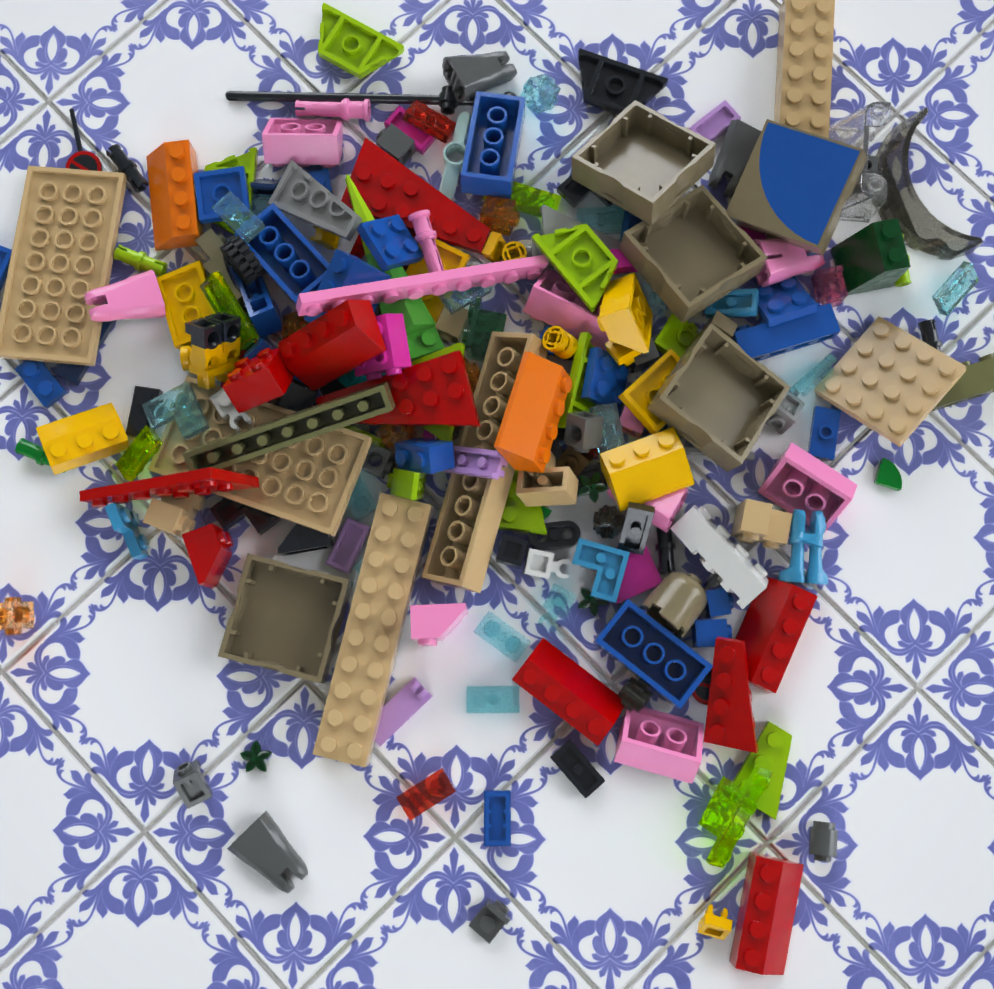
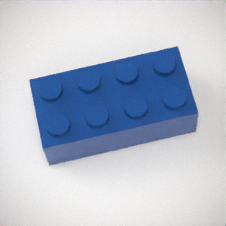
(493, 145)
(287, 255)
(653, 654)

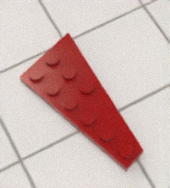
(394, 190)
(425, 394)
(177, 485)

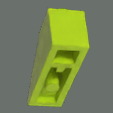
(407, 483)

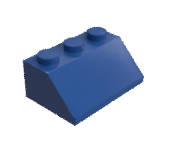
(346, 271)

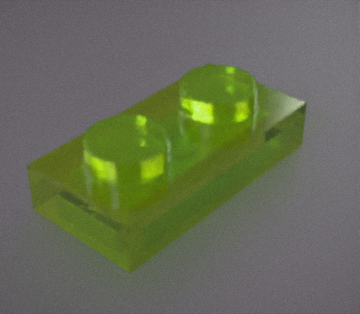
(139, 453)

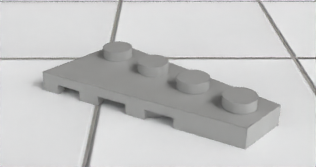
(313, 203)

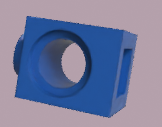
(706, 631)

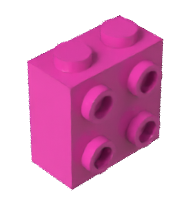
(397, 353)

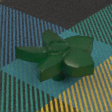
(591, 487)
(590, 602)
(256, 757)

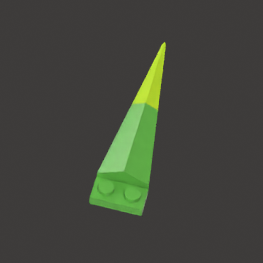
(419, 324)

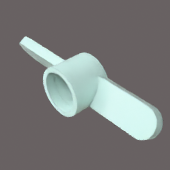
(458, 144)

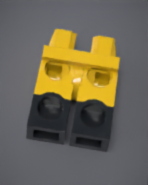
(214, 347)

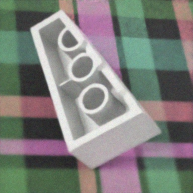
(721, 555)

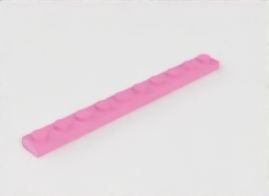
(423, 284)

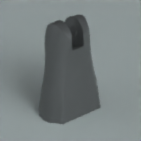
(477, 73)
(733, 155)
(269, 853)

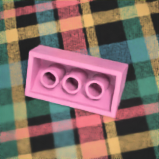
(559, 305)

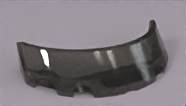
(918, 225)

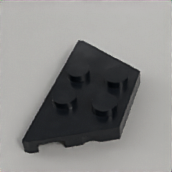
(615, 84)

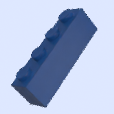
(766, 342)

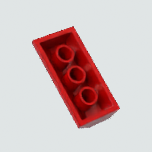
(333, 344)
(773, 630)
(569, 691)
(766, 914)

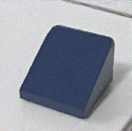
(264, 186)

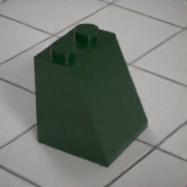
(872, 257)

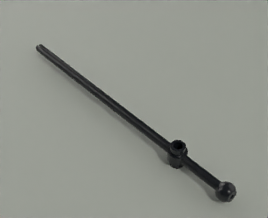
(445, 99)

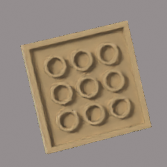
(890, 380)

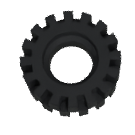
(242, 260)

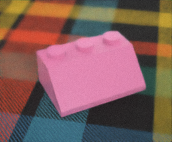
(304, 141)
(807, 485)
(435, 621)
(660, 744)

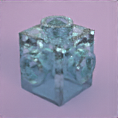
(540, 93)

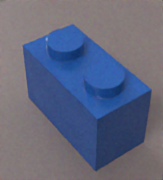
(424, 455)

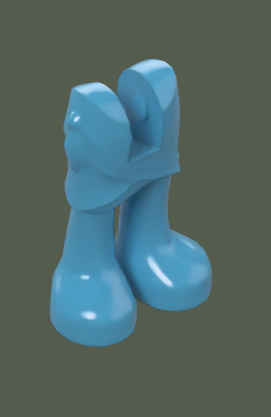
(798, 539)

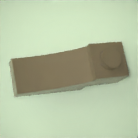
(210, 245)

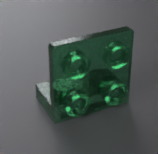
(481, 326)

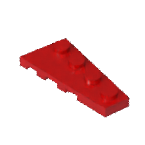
(730, 698)

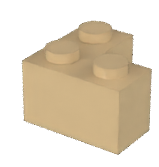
(549, 488)
(174, 515)
(761, 524)

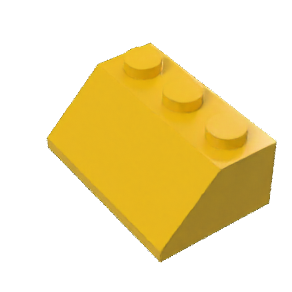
(626, 314)
(83, 438)
(646, 468)

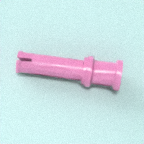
(345, 109)
(426, 238)

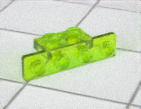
(730, 811)

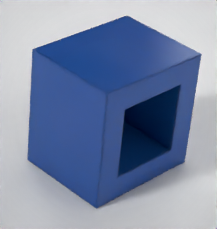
(718, 603)

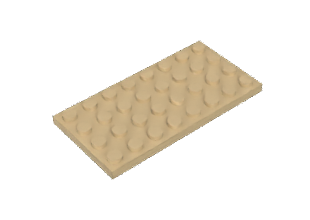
(58, 255)
(297, 483)

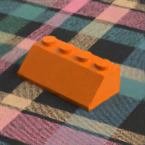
(174, 195)
(533, 413)

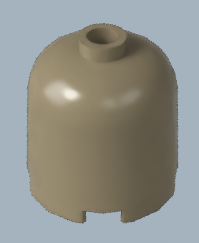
(676, 602)

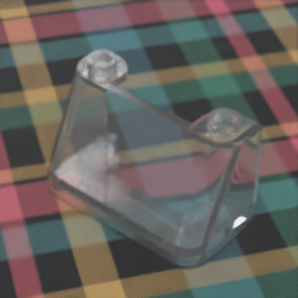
(858, 131)

